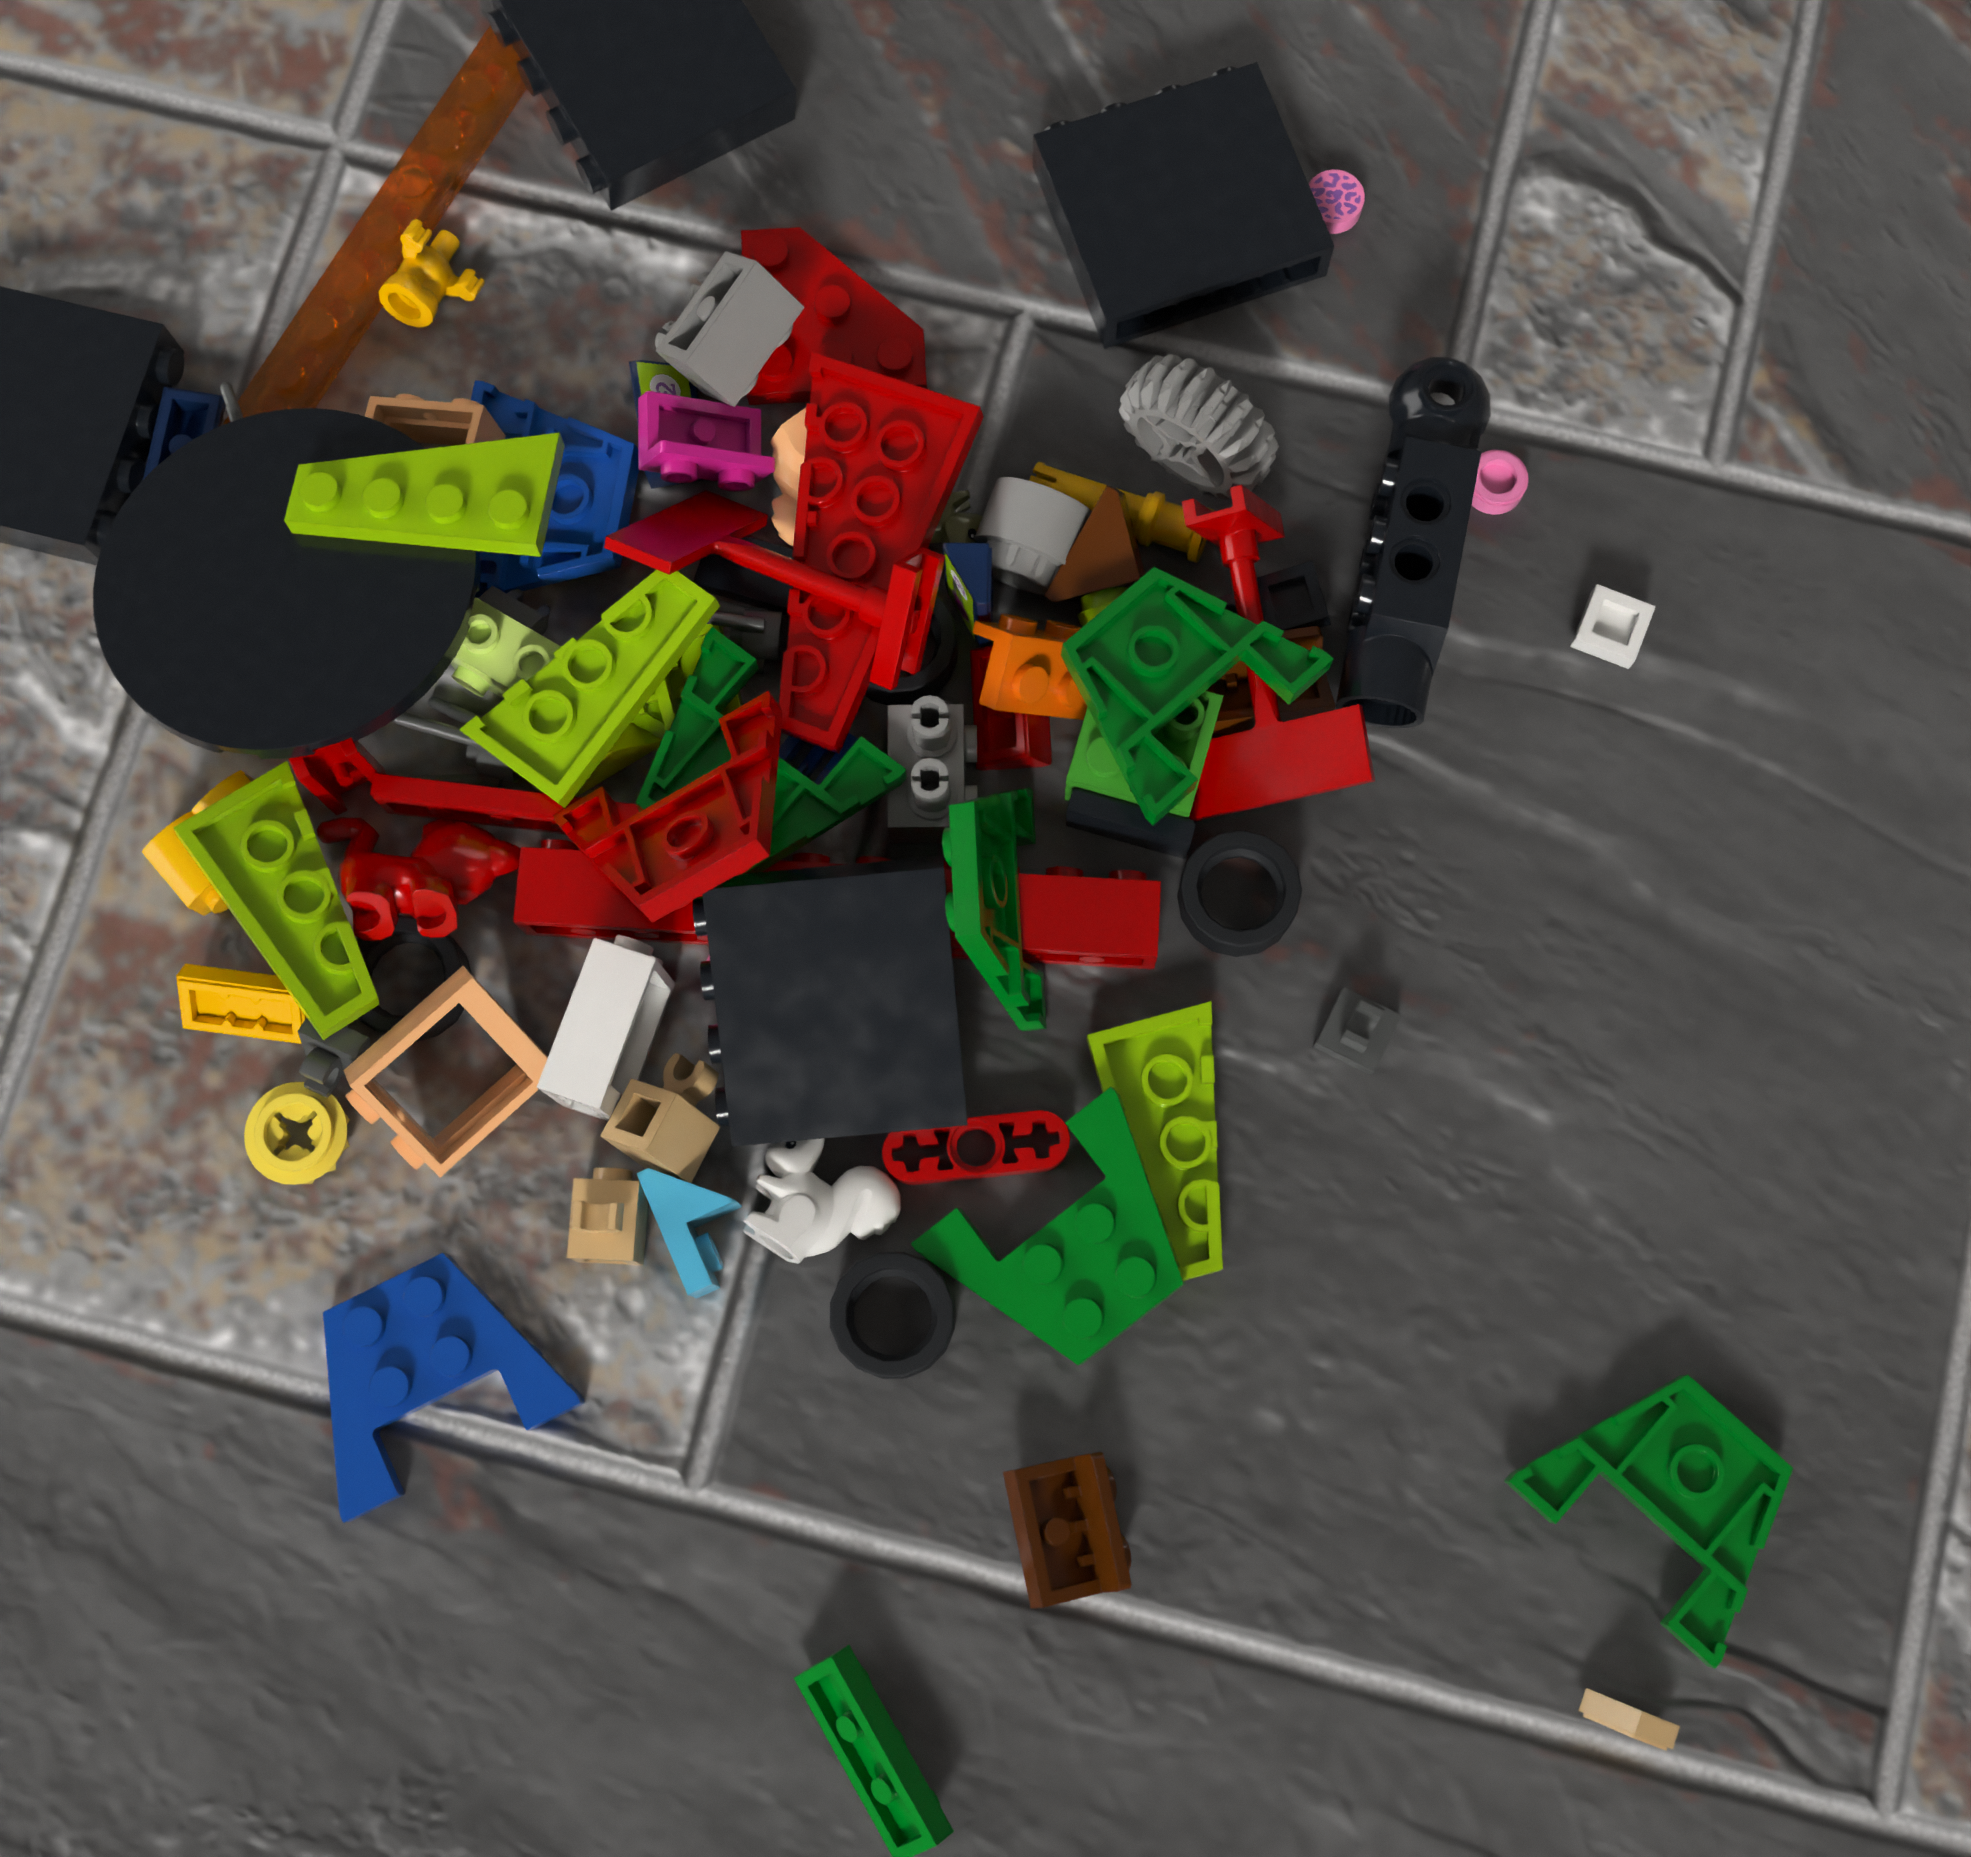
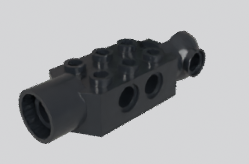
(1414, 542)

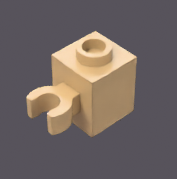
(662, 1124)
(608, 1219)

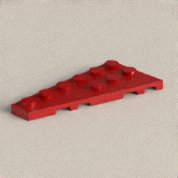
(867, 497)

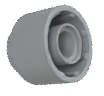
(1029, 532)

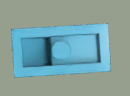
(678, 1211)

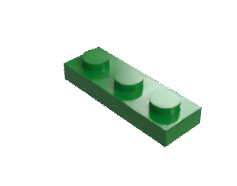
(873, 1754)

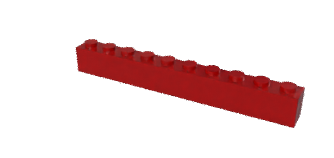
(1061, 913)

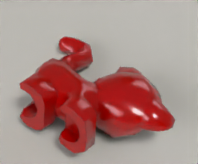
(444, 870)

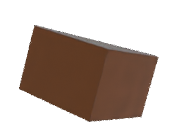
(1103, 552)

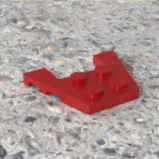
(696, 833)

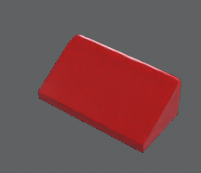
(1005, 737)

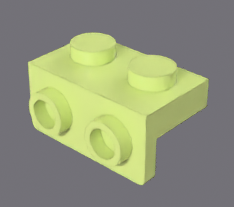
(498, 652)

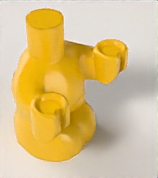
(426, 277)

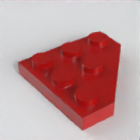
(839, 320)

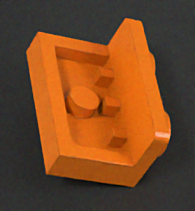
(1028, 668)

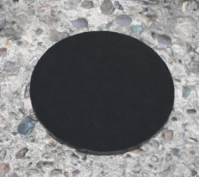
(266, 632)

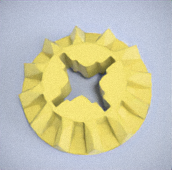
(267, 1134)

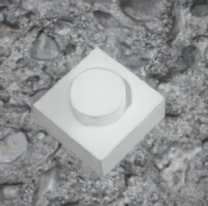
(1613, 626)

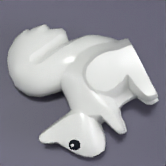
(812, 1215)

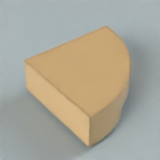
(1628, 1720)

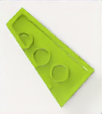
(444, 497)
(587, 696)
(277, 885)
(1168, 1095)

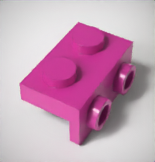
(701, 440)

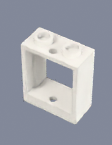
(607, 1027)

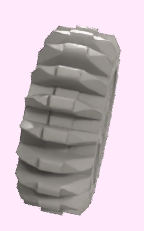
(1198, 426)

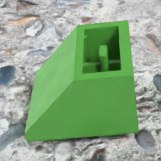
(1184, 736)

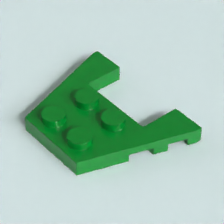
(1155, 657)
(699, 746)
(986, 897)
(1089, 1266)
(1693, 1477)

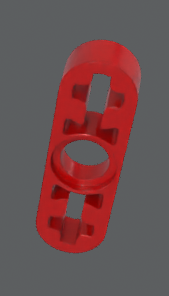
(1026, 1157)

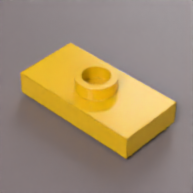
(237, 1003)

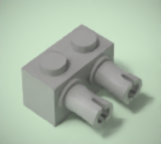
(729, 328)
(933, 748)

